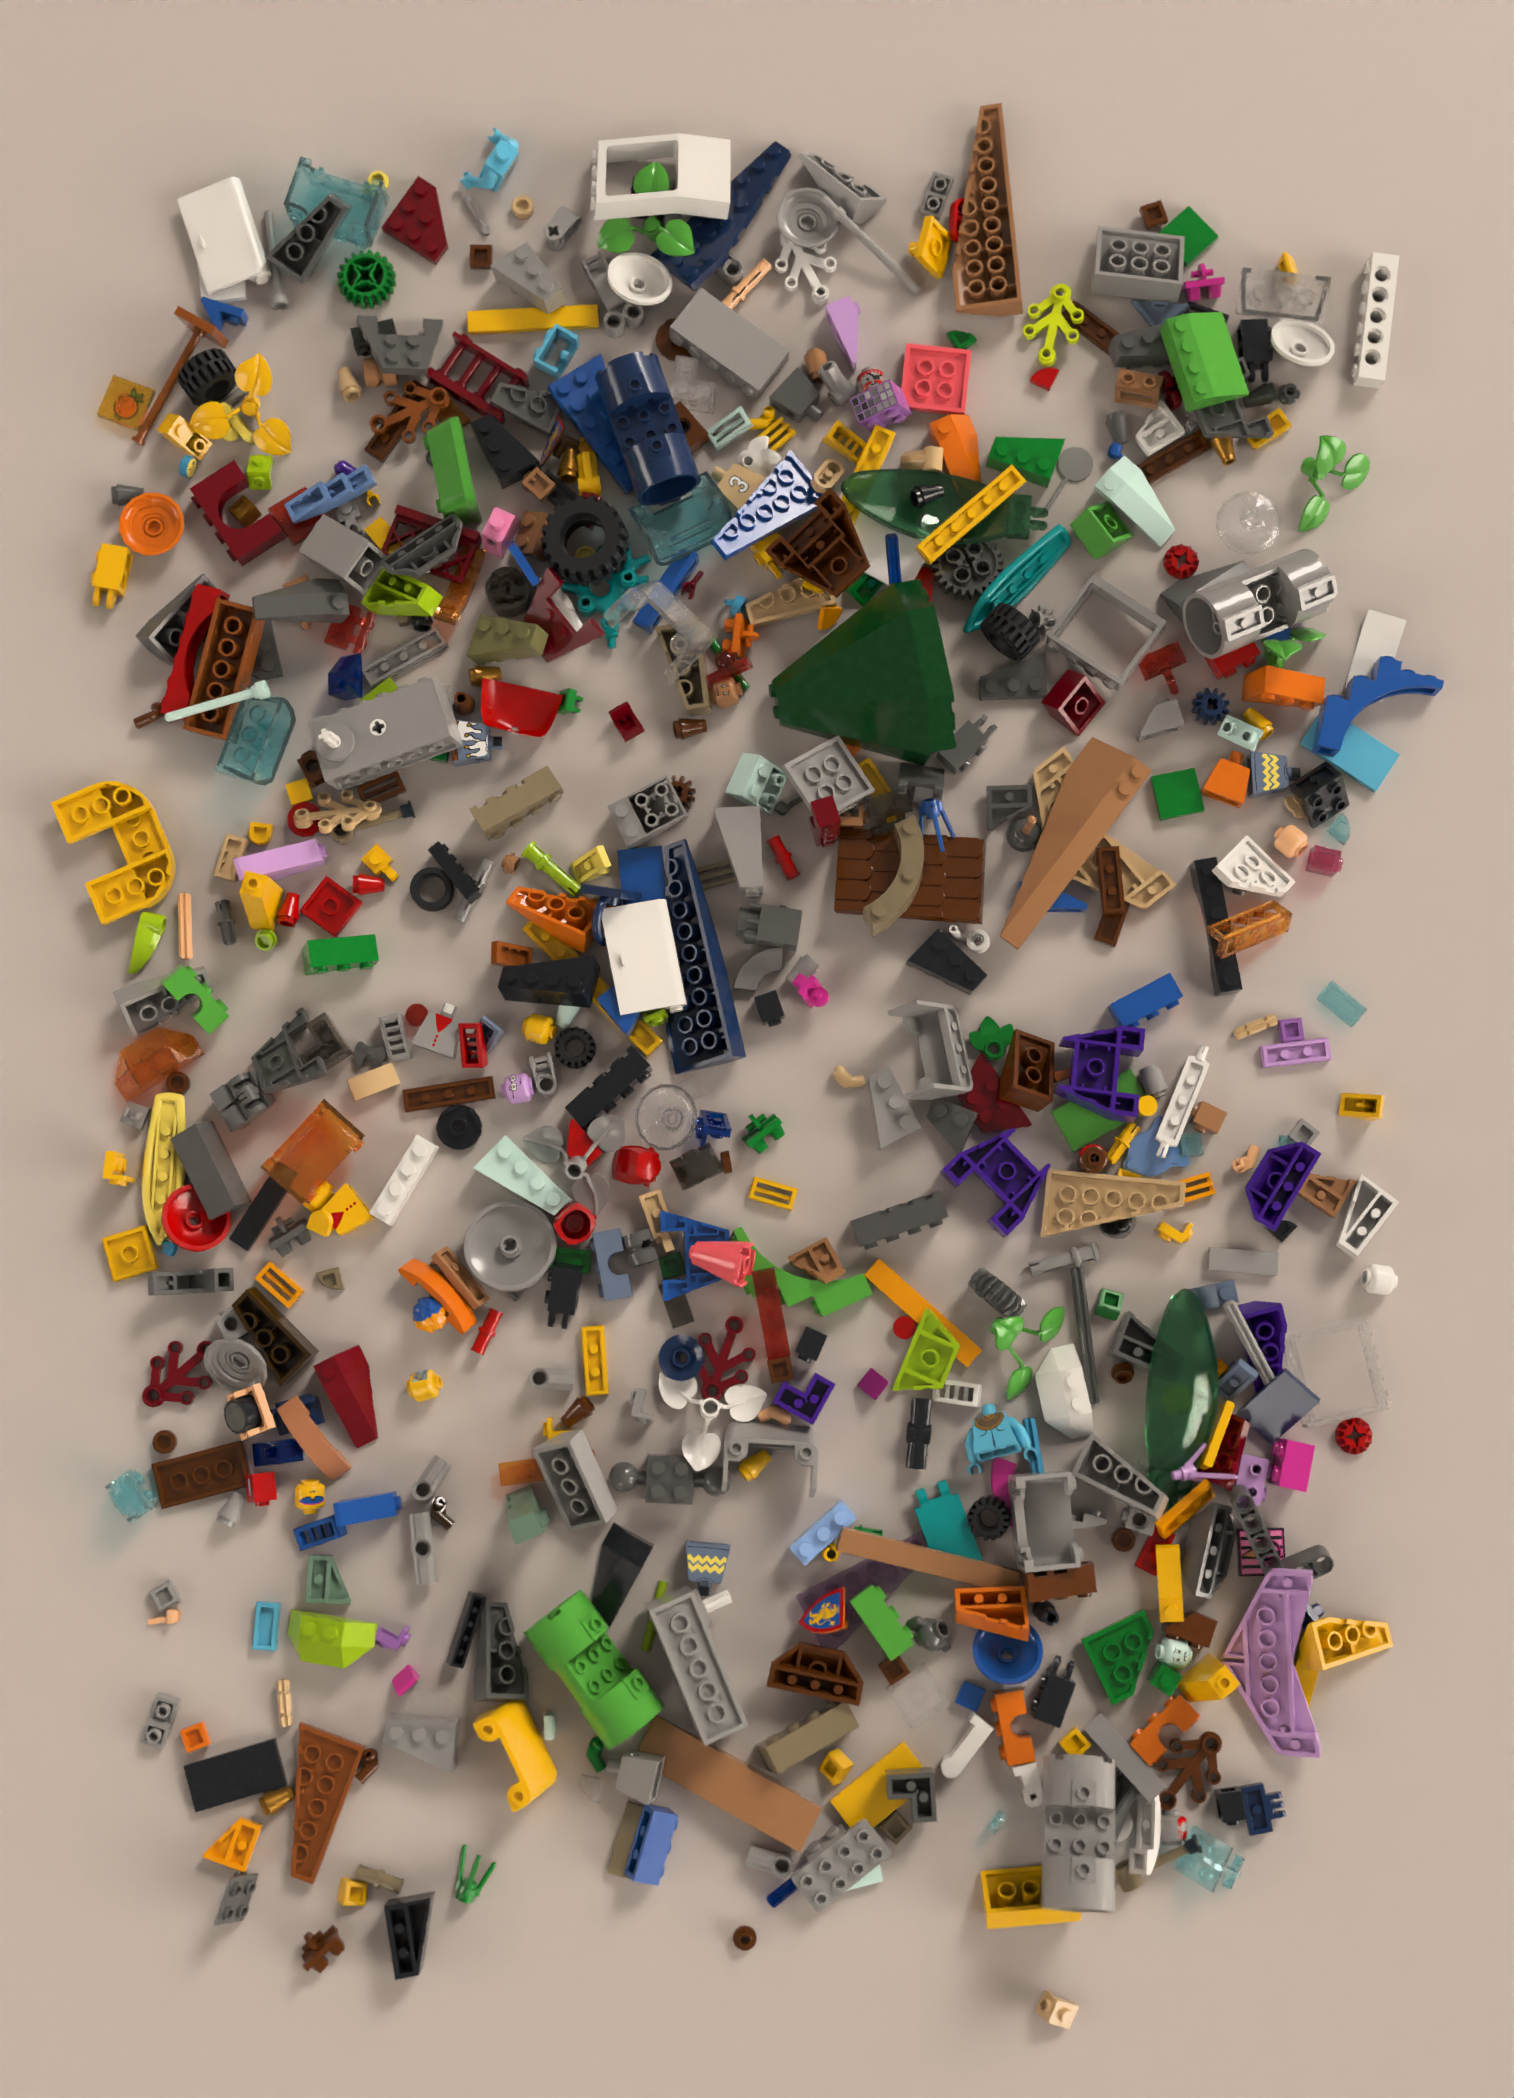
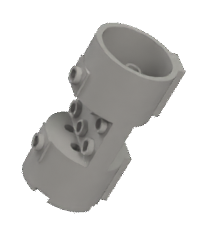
(1258, 603)
(1078, 1834)

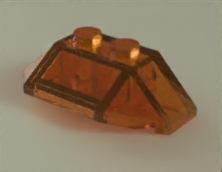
(153, 1060)

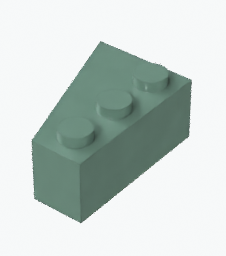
(526, 1516)

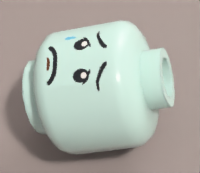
(1174, 1653)

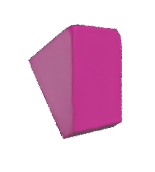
(405, 1679)

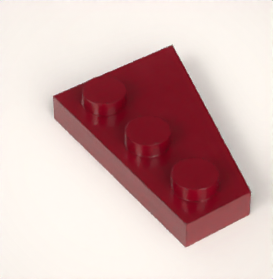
(1229, 1452)

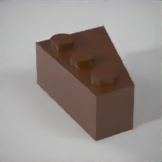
(1060, 1583)

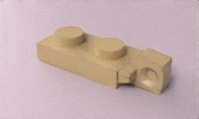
(651, 1205)

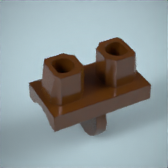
(318, 1946)

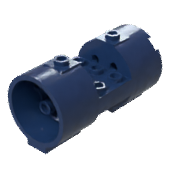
(647, 429)

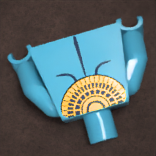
(497, 165)
(995, 1437)

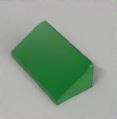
(863, 588)

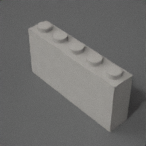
(728, 343)

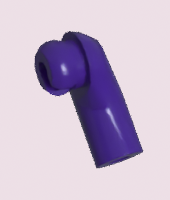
(343, 467)

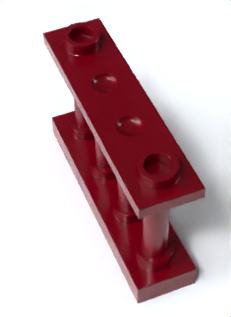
(458, 388)

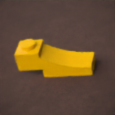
(1169, 1583)

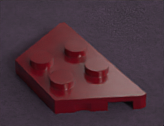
(984, 1099)

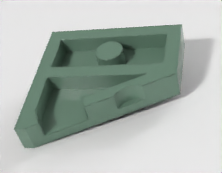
(324, 1581)

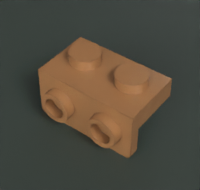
(530, 534)

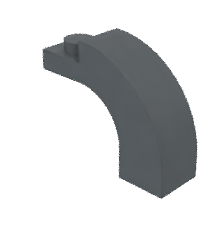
(190, 1281)

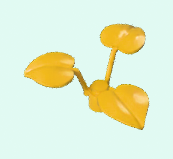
(256, 378)

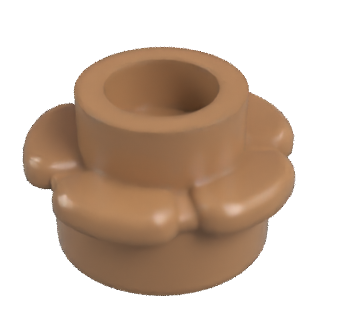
(510, 863)

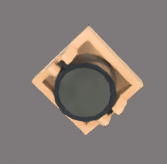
(248, 1412)

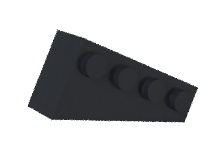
(552, 982)
(609, 1088)

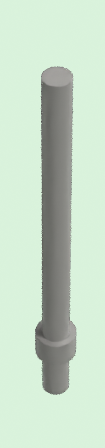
(839, 214)

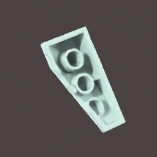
(1133, 497)

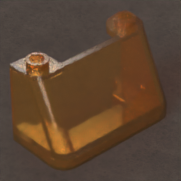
(313, 1152)

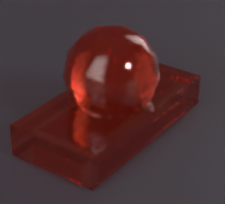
(728, 666)

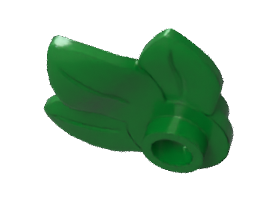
(991, 1035)

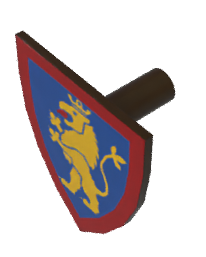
(557, 441)

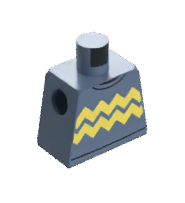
(1269, 774)
(706, 1563)

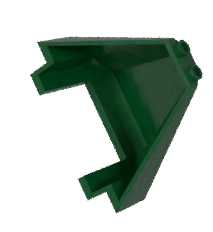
(875, 680)

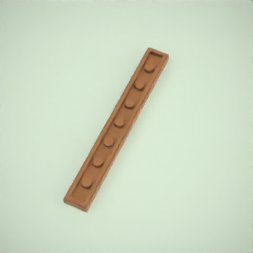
(925, 1559)

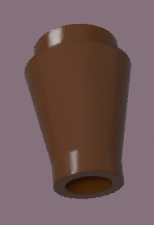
(466, 707)
(687, 728)
(578, 1411)

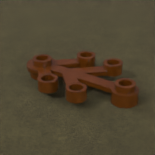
(1191, 1766)

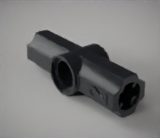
(918, 1433)

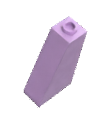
(283, 861)

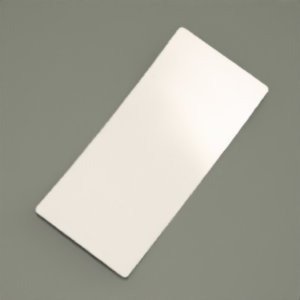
(1377, 638)

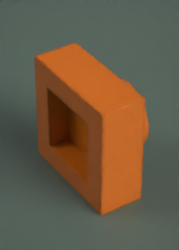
(195, 1737)

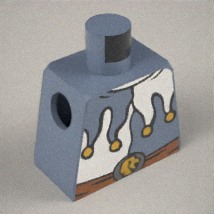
(476, 744)

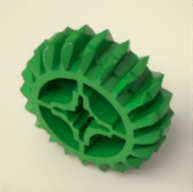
(367, 267)

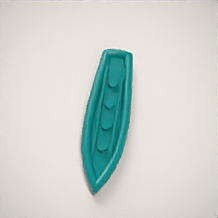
(1020, 575)

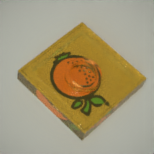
(126, 403)

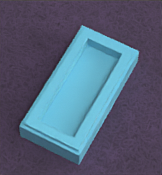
(266, 1626)

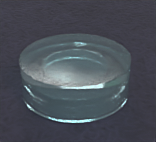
(996, 1822)

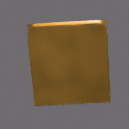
(245, 511)

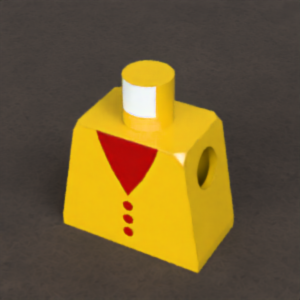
(347, 1211)

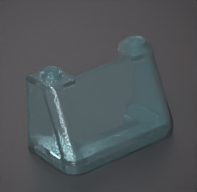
(683, 525)

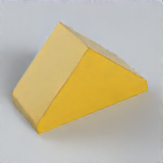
(1361, 1106)

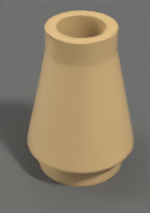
(349, 387)

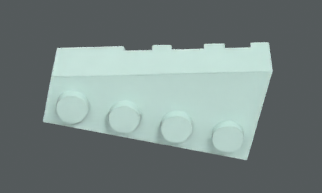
(517, 1172)

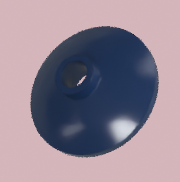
(670, 1357)

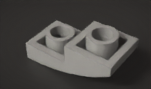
(936, 195)
(1088, 1520)
(160, 1720)

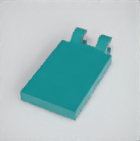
(946, 1523)

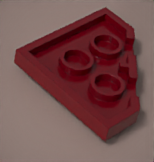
(419, 222)

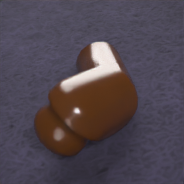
(150, 717)
(370, 1764)

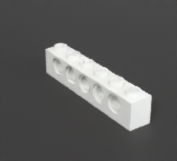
(1386, 268)

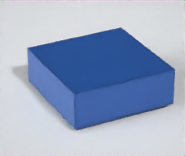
(970, 1696)

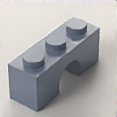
(606, 1245)

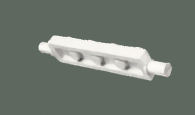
(1182, 1101)

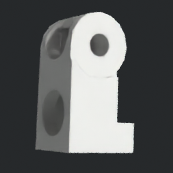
(1032, 1789)

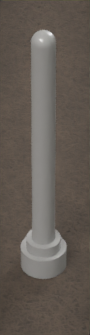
(279, 300)

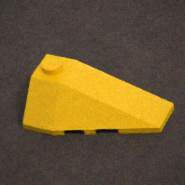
(1338, 1641)

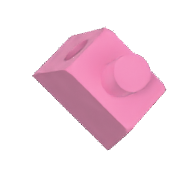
(500, 529)

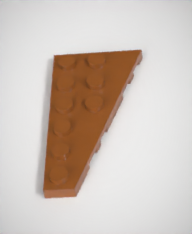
(322, 1785)

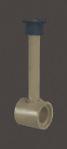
(404, 811)
(1130, 1882)

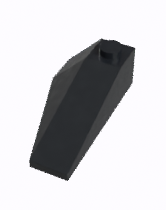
(618, 1568)

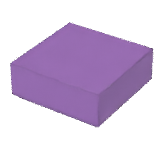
(1290, 1030)

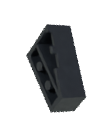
(503, 451)
(948, 963)
(408, 1932)

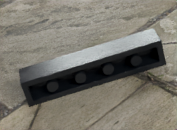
(455, 871)
(466, 1629)

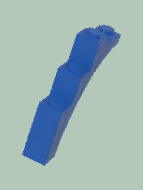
(1385, 681)

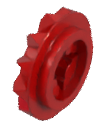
(1184, 571)
(310, 831)
(1345, 1428)

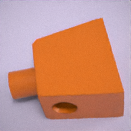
(1228, 781)

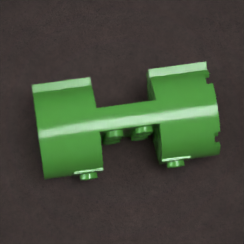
(610, 1692)

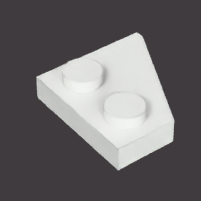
(1159, 430)

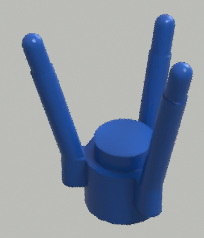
(931, 808)

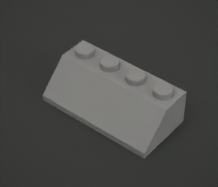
(575, 1480)

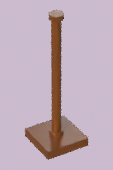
(200, 329)

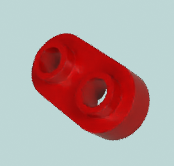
(955, 219)

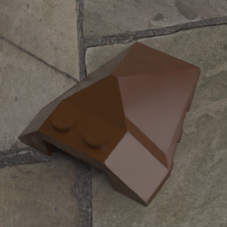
(824, 548)

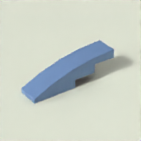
(328, 496)

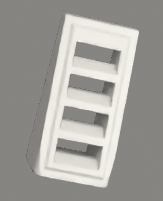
(958, 1384)

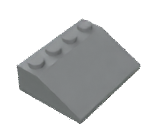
(1138, 265)

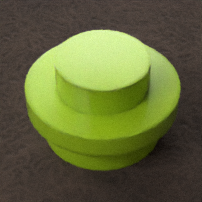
(265, 940)

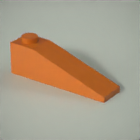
(960, 445)
(559, 915)

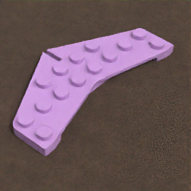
(1267, 1674)

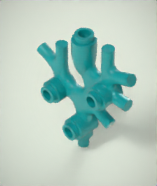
(617, 587)

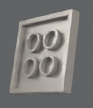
(828, 772)

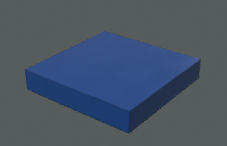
(523, 563)

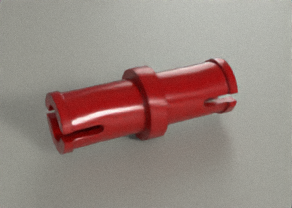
(783, 857)
(486, 1331)

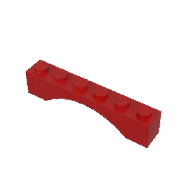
(198, 619)

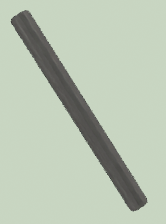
(1084, 1333)

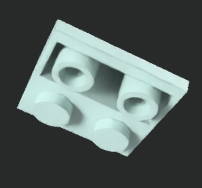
(756, 782)

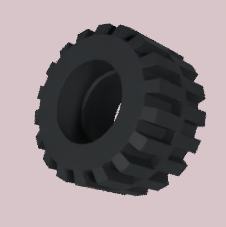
(207, 376)
(1010, 632)

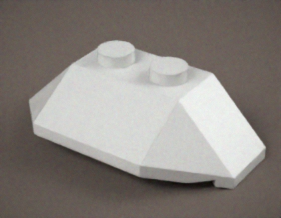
(1064, 1392)

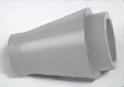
(805, 966)
(231, 1511)

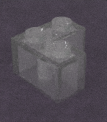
(685, 387)

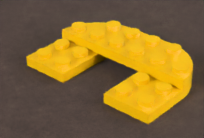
(140, 837)

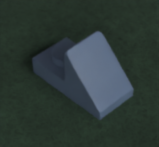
(1216, 1294)
(1236, 1379)

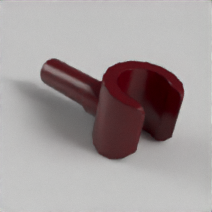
(690, 586)

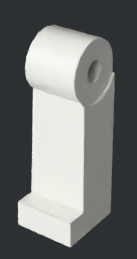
(955, 1762)

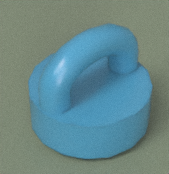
(737, 605)

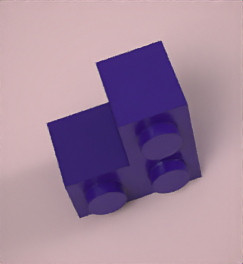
(808, 1403)

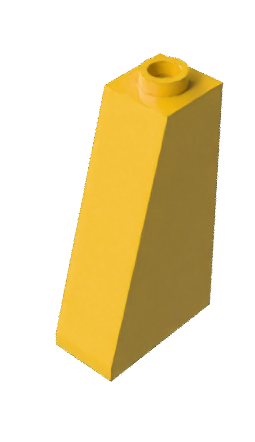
(261, 900)
(1207, 1680)

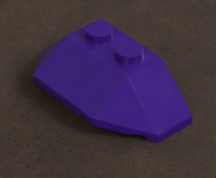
(1279, 1181)

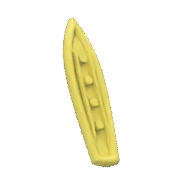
(161, 1165)

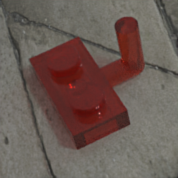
(1162, 662)

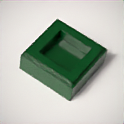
(672, 1266)

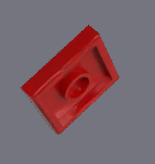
(331, 906)

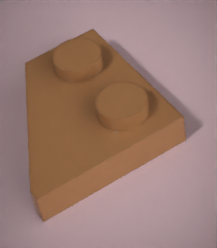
(1326, 1193)
(818, 1261)

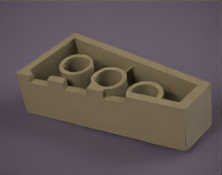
(692, 682)
(517, 803)
(807, 1736)

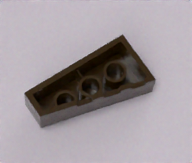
(274, 1335)

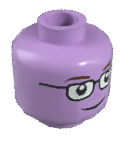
(518, 1088)

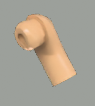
(1248, 1162)

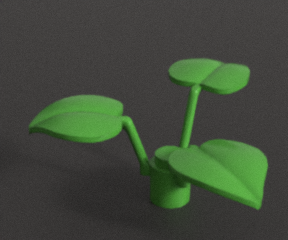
(674, 240)
(1330, 452)
(1282, 649)
(1007, 1331)

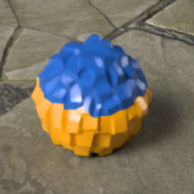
(429, 1315)

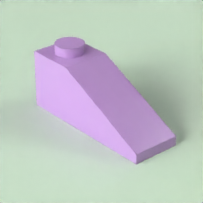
(844, 323)

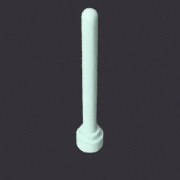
(259, 690)

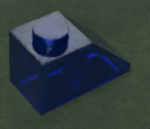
(346, 678)
(277, 1452)

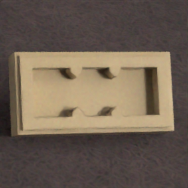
(232, 848)

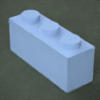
(822, 1532)

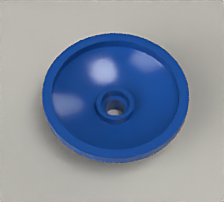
(1024, 1661)

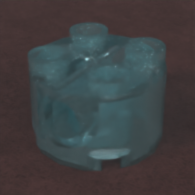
(131, 1495)

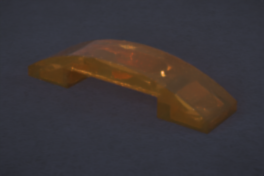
(458, 595)

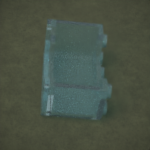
(312, 186)

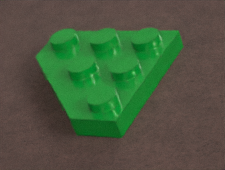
(1120, 1654)

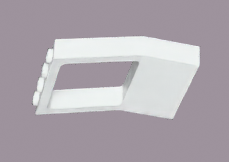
(700, 177)

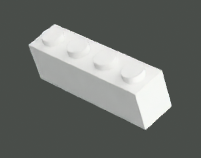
(404, 1180)

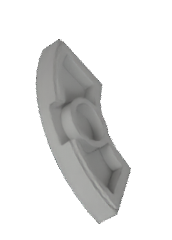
(758, 967)

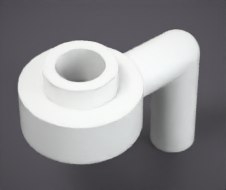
(971, 938)

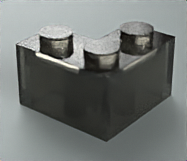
(331, 1043)

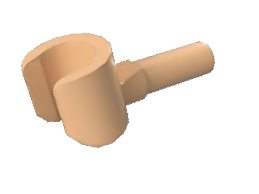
(172, 1616)

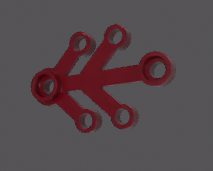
(722, 1363)
(175, 1376)

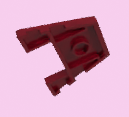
(544, 613)

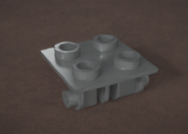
(236, 1898)

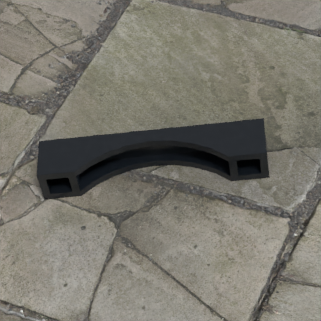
(1211, 898)

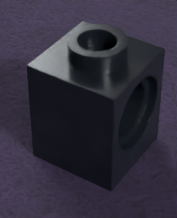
(769, 1008)
(810, 1344)
(1230, 1805)

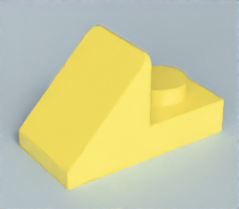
(591, 865)

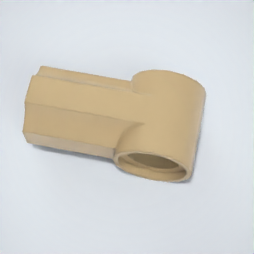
(927, 459)

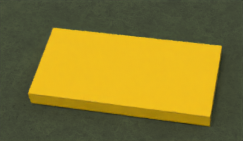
(867, 1793)

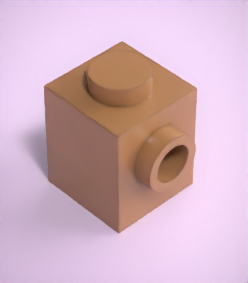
(1207, 1118)

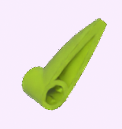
(147, 936)

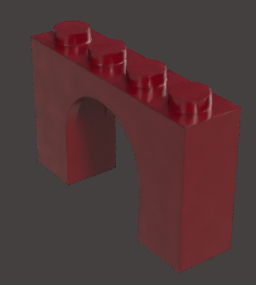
(212, 496)

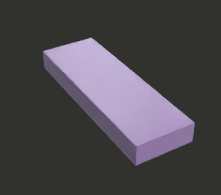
(1295, 1053)

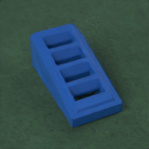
(332, 1531)

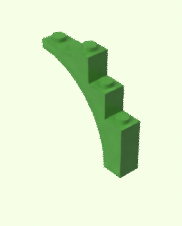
(794, 1289)

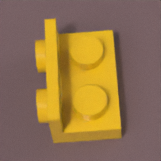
(114, 1167)

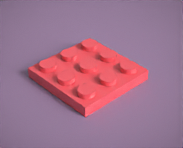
(936, 378)

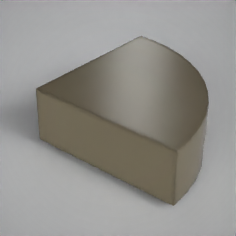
(331, 1278)

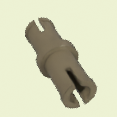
(379, 1879)

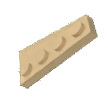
(786, 603)

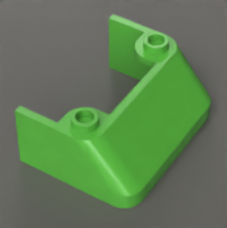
(452, 471)

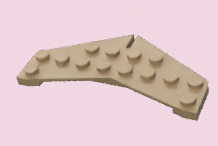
(1141, 880)

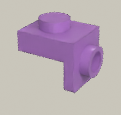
(388, 1639)

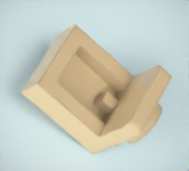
(1056, 2010)

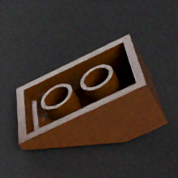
(1028, 1072)

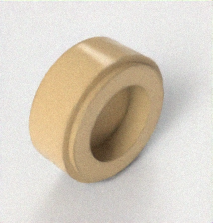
(522, 207)

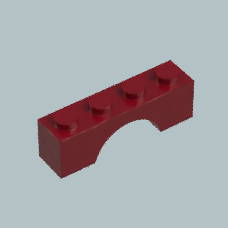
(824, 821)

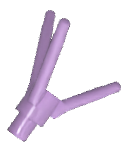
(1189, 1472)

